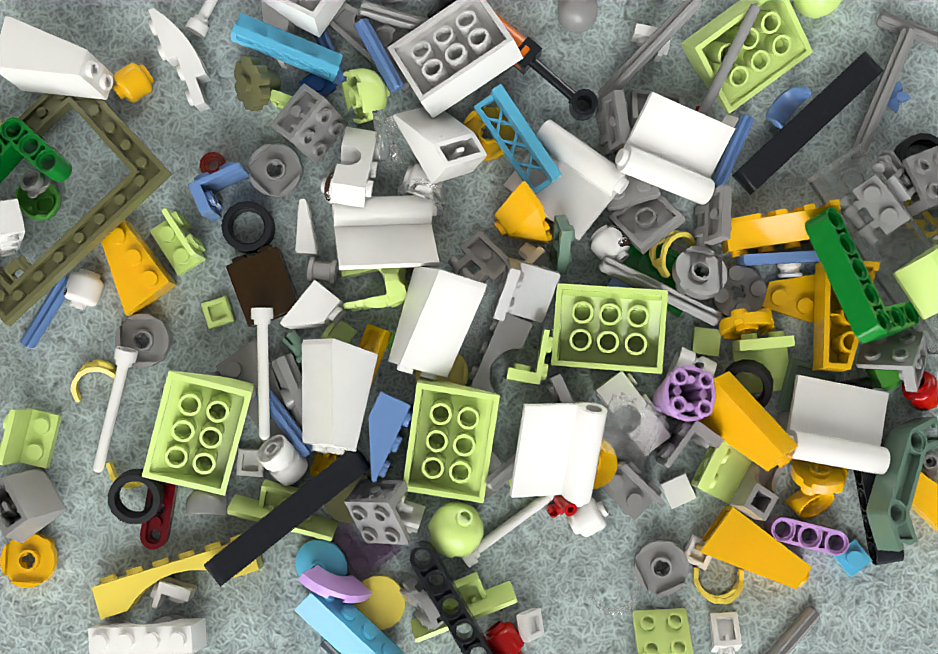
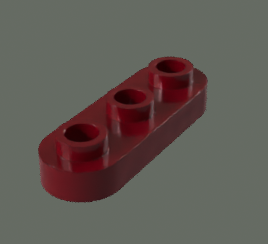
(160, 521)

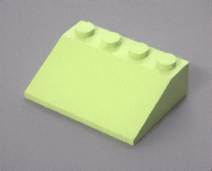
(768, 52)
(609, 328)
(197, 430)
(450, 440)

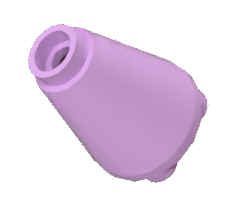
(686, 394)

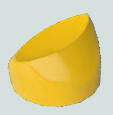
(809, 506)

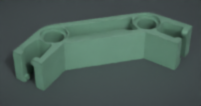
(895, 489)

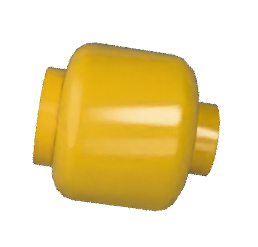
(133, 82)

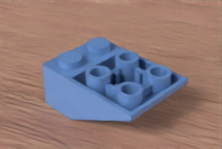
(385, 425)

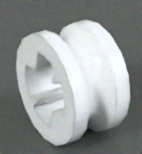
(789, 270)

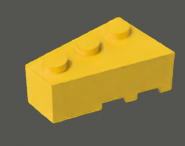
(135, 269)

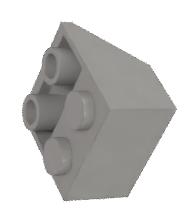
(28, 504)

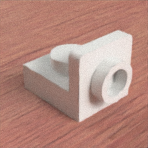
(642, 33)
(176, 590)
(725, 632)

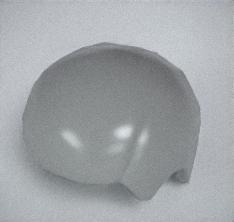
(577, 15)
(206, 503)

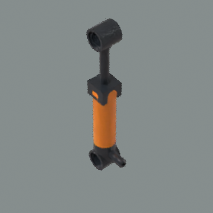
(531, 52)

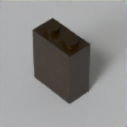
(263, 283)

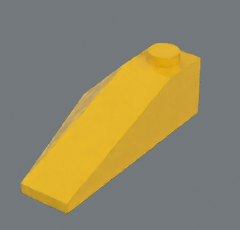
(523, 217)

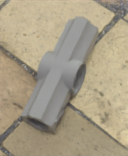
(290, 379)

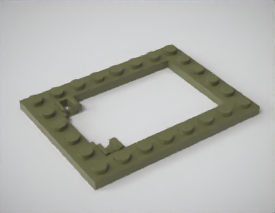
(146, 176)

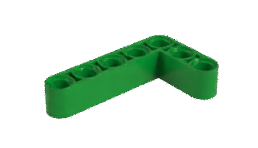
(21, 142)
(852, 282)

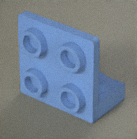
(207, 184)

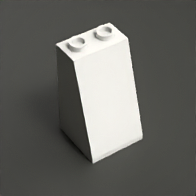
(49, 64)
(434, 321)
(334, 393)

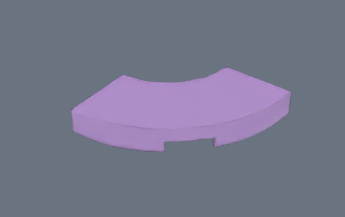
(326, 584)

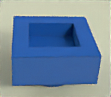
(319, 84)

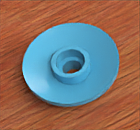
(321, 553)

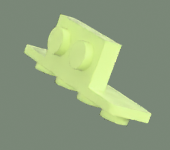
(271, 496)
(476, 597)

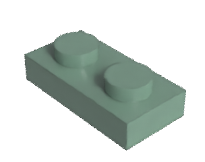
(560, 250)

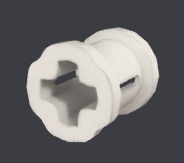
(322, 270)

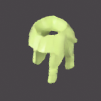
(395, 288)

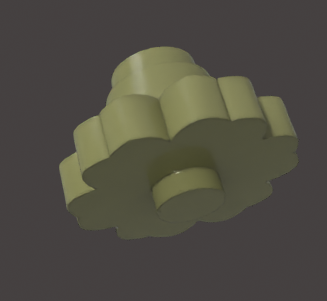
(255, 82)

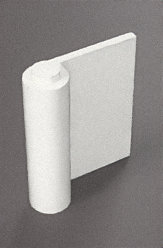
(674, 148)
(585, 183)
(385, 233)
(838, 425)
(558, 451)

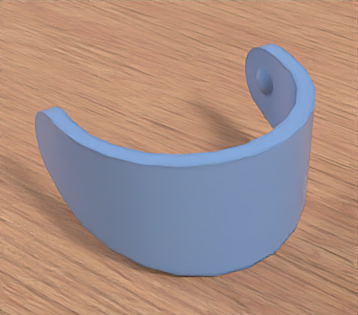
(786, 105)

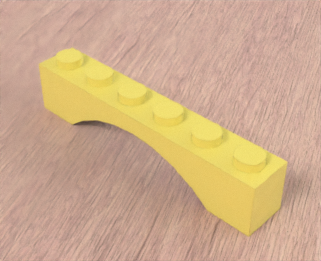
(122, 593)

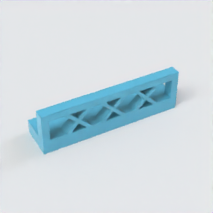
(286, 47)
(526, 135)

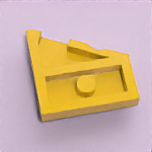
(792, 297)

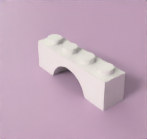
(170, 637)

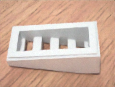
(306, 235)

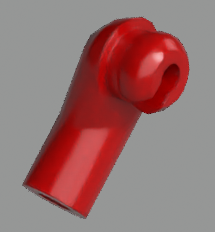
(560, 506)

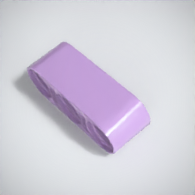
(818, 539)

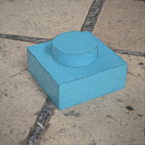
(853, 559)

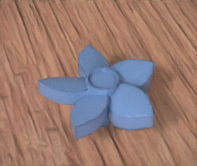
(897, 97)

